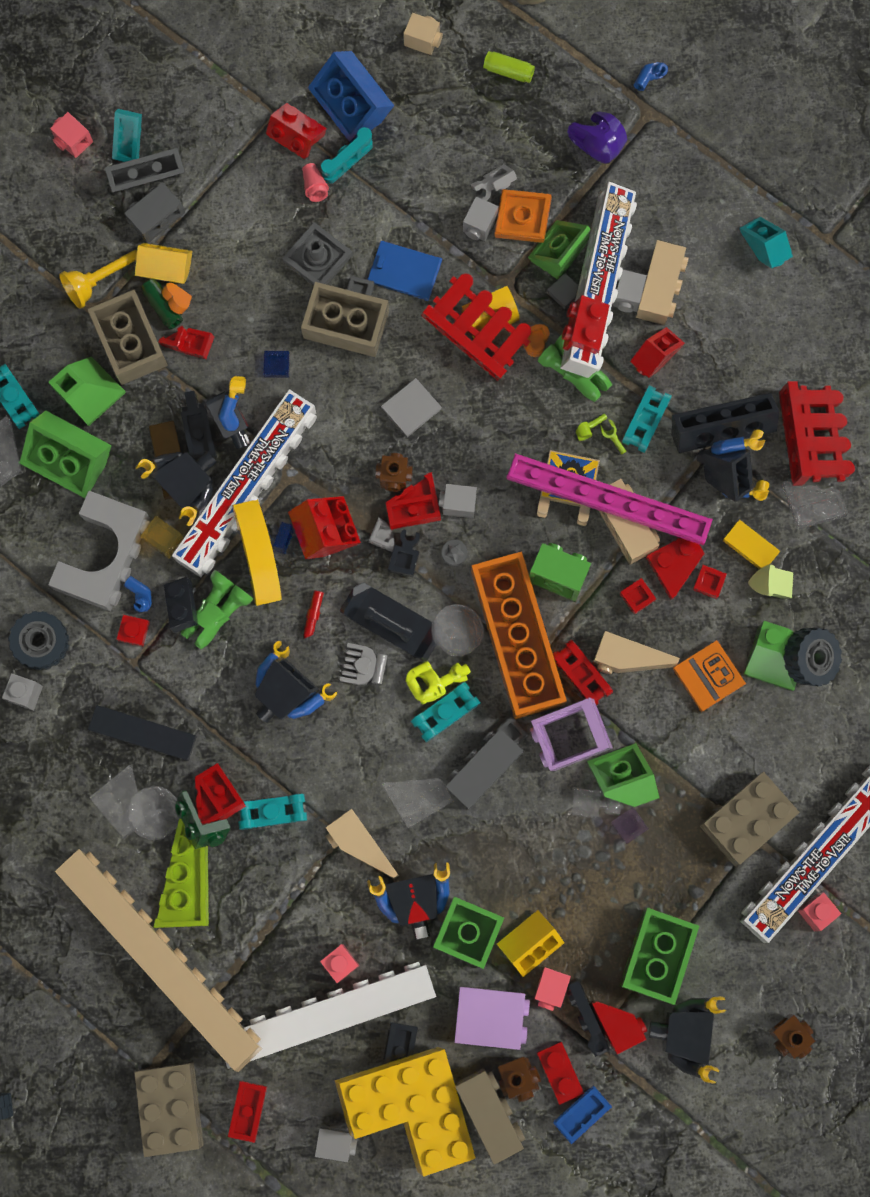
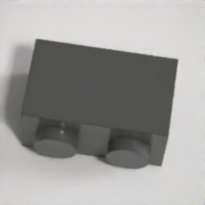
(154, 212)

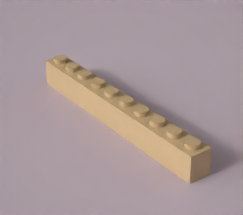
(159, 960)

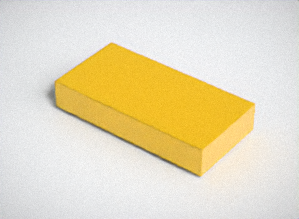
(751, 545)

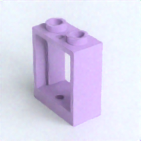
(596, 725)

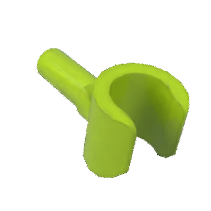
(583, 431)
(613, 436)

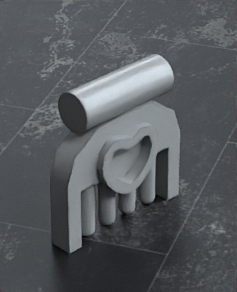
(367, 666)

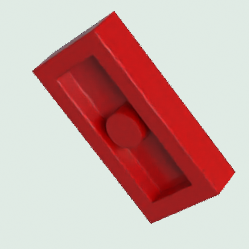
(560, 1072)
(247, 1111)

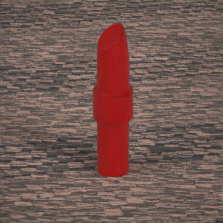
(313, 614)

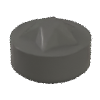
(454, 553)

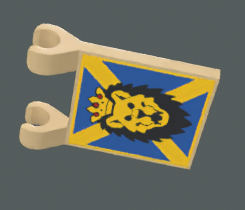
(576, 464)

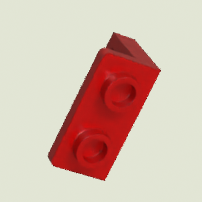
(294, 130)
(585, 324)

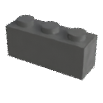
(144, 170)
(483, 768)

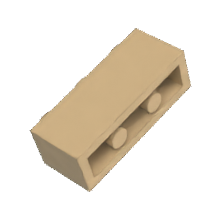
(662, 283)
(633, 538)

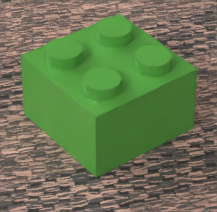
(559, 571)
(468, 932)

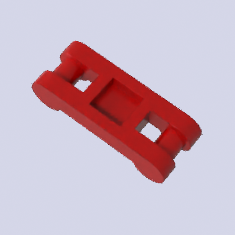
(581, 672)

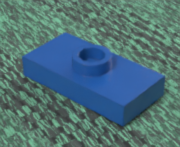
(582, 1114)

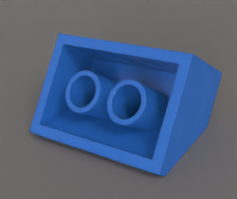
(350, 94)

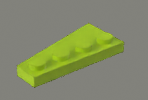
(186, 885)

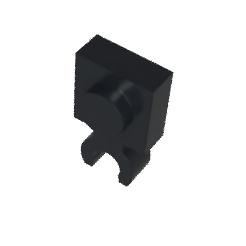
(405, 558)

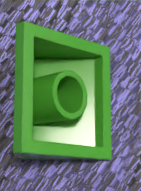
(560, 247)

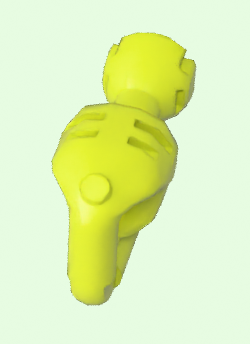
(435, 685)

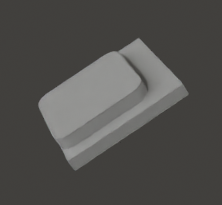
(411, 407)

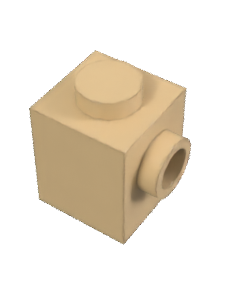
(422, 33)

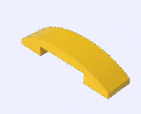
(258, 552)

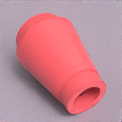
(314, 184)

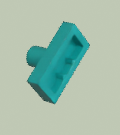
(126, 135)

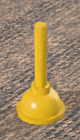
(80, 285)

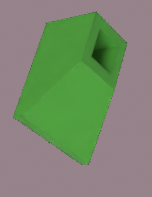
(87, 389)

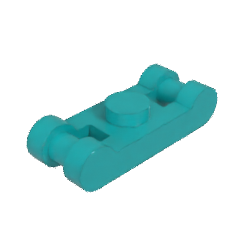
(347, 156)
(14, 398)
(646, 418)
(445, 712)
(273, 812)

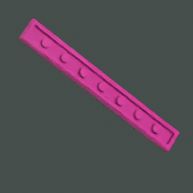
(609, 499)

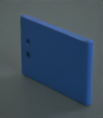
(405, 270)

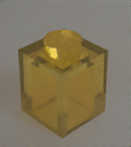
(162, 537)

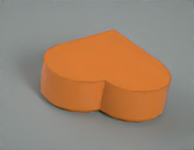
(177, 298)
(538, 338)

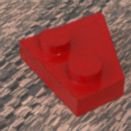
(415, 505)

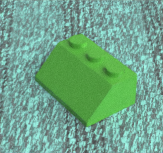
(64, 453)

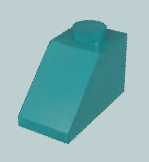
(767, 242)

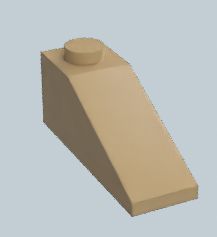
(623, 655)
(356, 841)

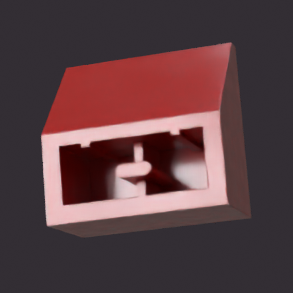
(323, 526)

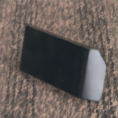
(390, 621)

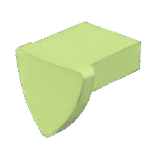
(772, 582)

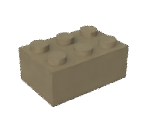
(345, 319)
(127, 337)
(749, 819)
(169, 1109)
(490, 1115)

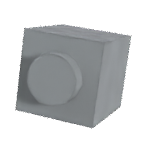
(480, 219)
(629, 291)
(458, 500)
(22, 692)
(335, 1144)

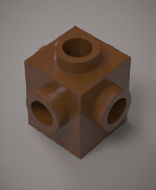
(397, 480)
(783, 1035)
(510, 1075)

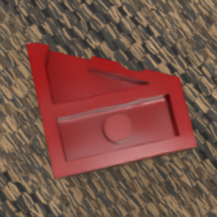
(675, 564)
(216, 796)

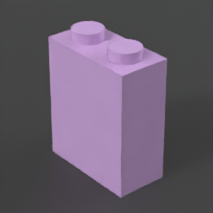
(491, 1018)

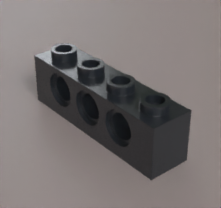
(724, 421)

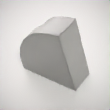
(382, 535)

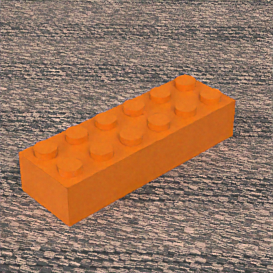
(518, 635)

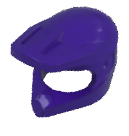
(599, 141)

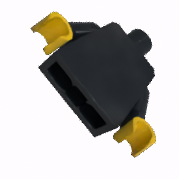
(183, 480)
(689, 1035)

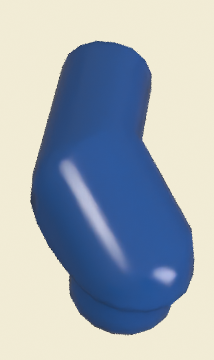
(650, 72)
(142, 594)

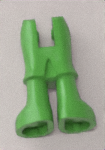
(587, 386)
(213, 617)

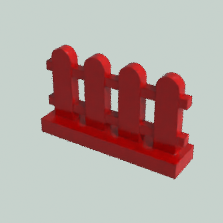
(463, 323)
(800, 438)

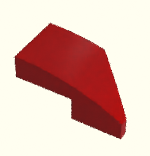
(189, 341)

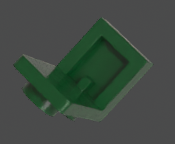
(200, 835)

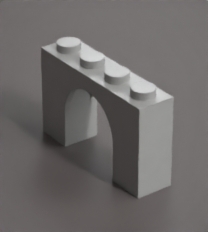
(103, 586)

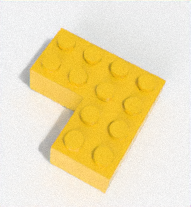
(415, 1093)

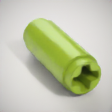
(509, 67)

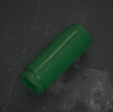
(153, 293)

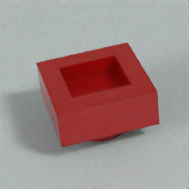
(709, 581)
(637, 596)
(133, 630)

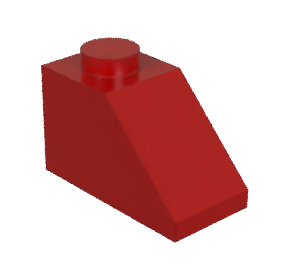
(656, 352)
(620, 1026)

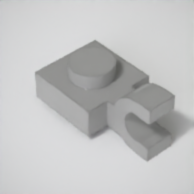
(496, 179)

